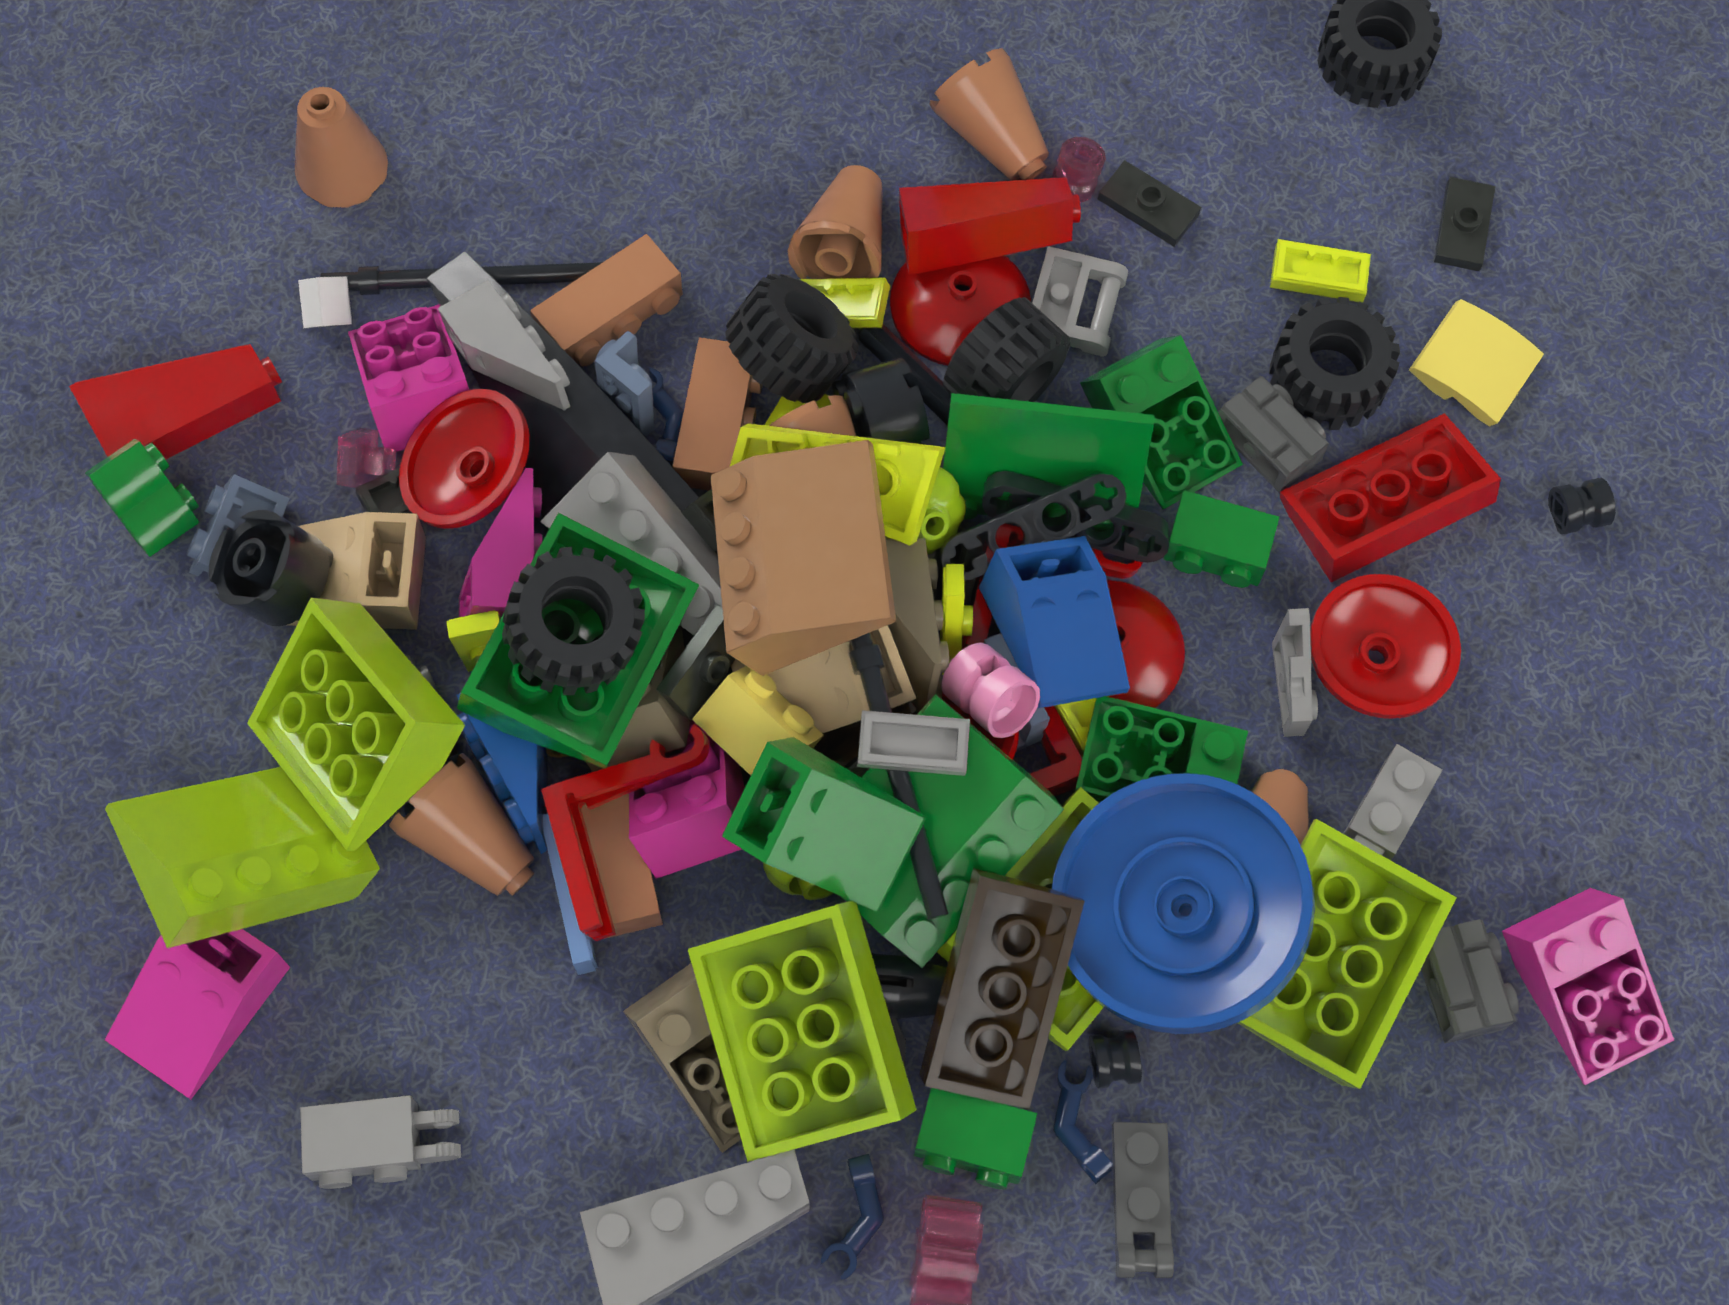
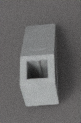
(498, 346)

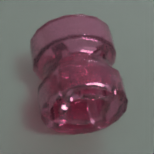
(1081, 163)

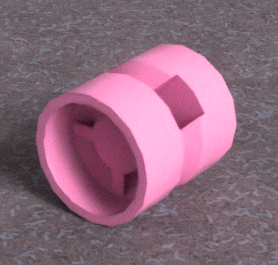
(990, 690)

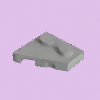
(1293, 672)

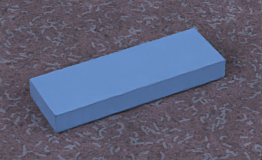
(579, 944)

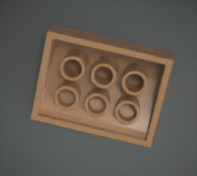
(800, 553)

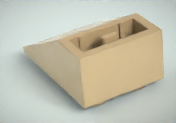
(375, 564)
(831, 691)

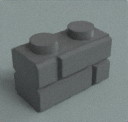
(1273, 433)
(1468, 983)

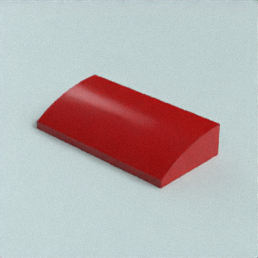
(1390, 496)

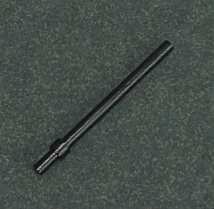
(371, 280)
(867, 662)

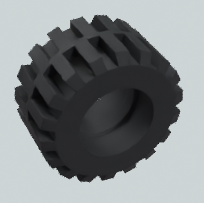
(1373, 71)
(1349, 332)
(791, 338)
(1008, 354)
(581, 580)

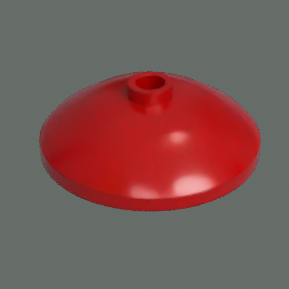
(937, 316)
(464, 458)
(1400, 623)
(1150, 644)

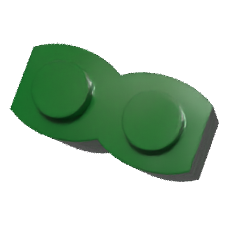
(143, 496)

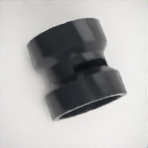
(1582, 505)

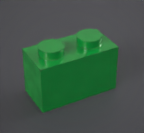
(1221, 539)
(975, 1138)

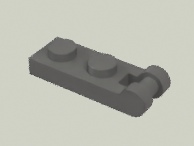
(1142, 1198)

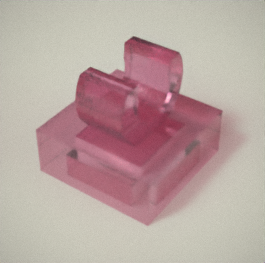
(361, 458)

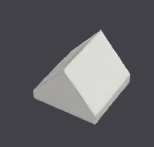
(325, 301)

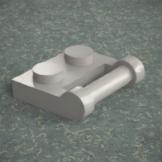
(1062, 292)

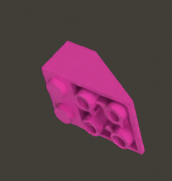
(406, 370)
(504, 551)
(685, 814)
(1590, 982)
(194, 1005)

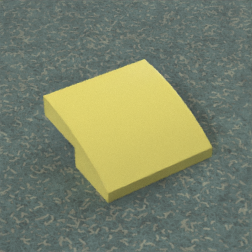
(1476, 361)

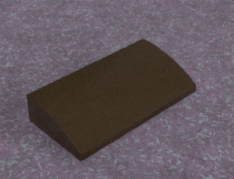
(1001, 989)

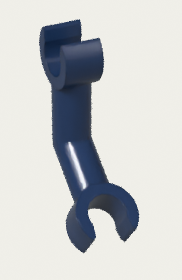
(671, 412)
(1088, 1156)
(870, 1209)

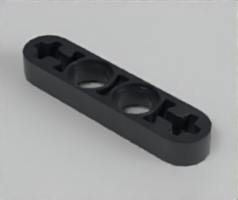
(1030, 520)
(1110, 541)

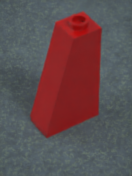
(983, 220)
(178, 399)

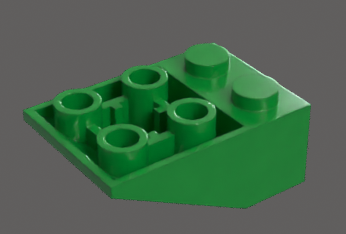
(1188, 434)
(1143, 742)
(823, 823)

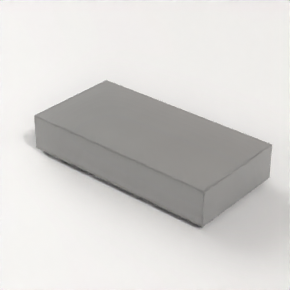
(913, 743)

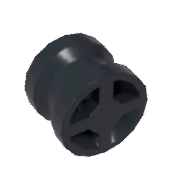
(1115, 1058)

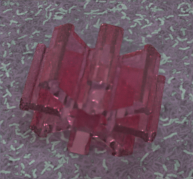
(946, 1252)

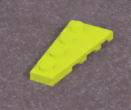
(903, 470)

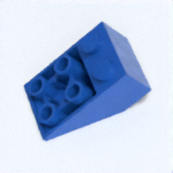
(1057, 619)
(514, 771)

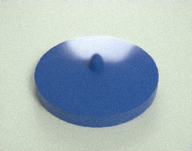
(1187, 904)

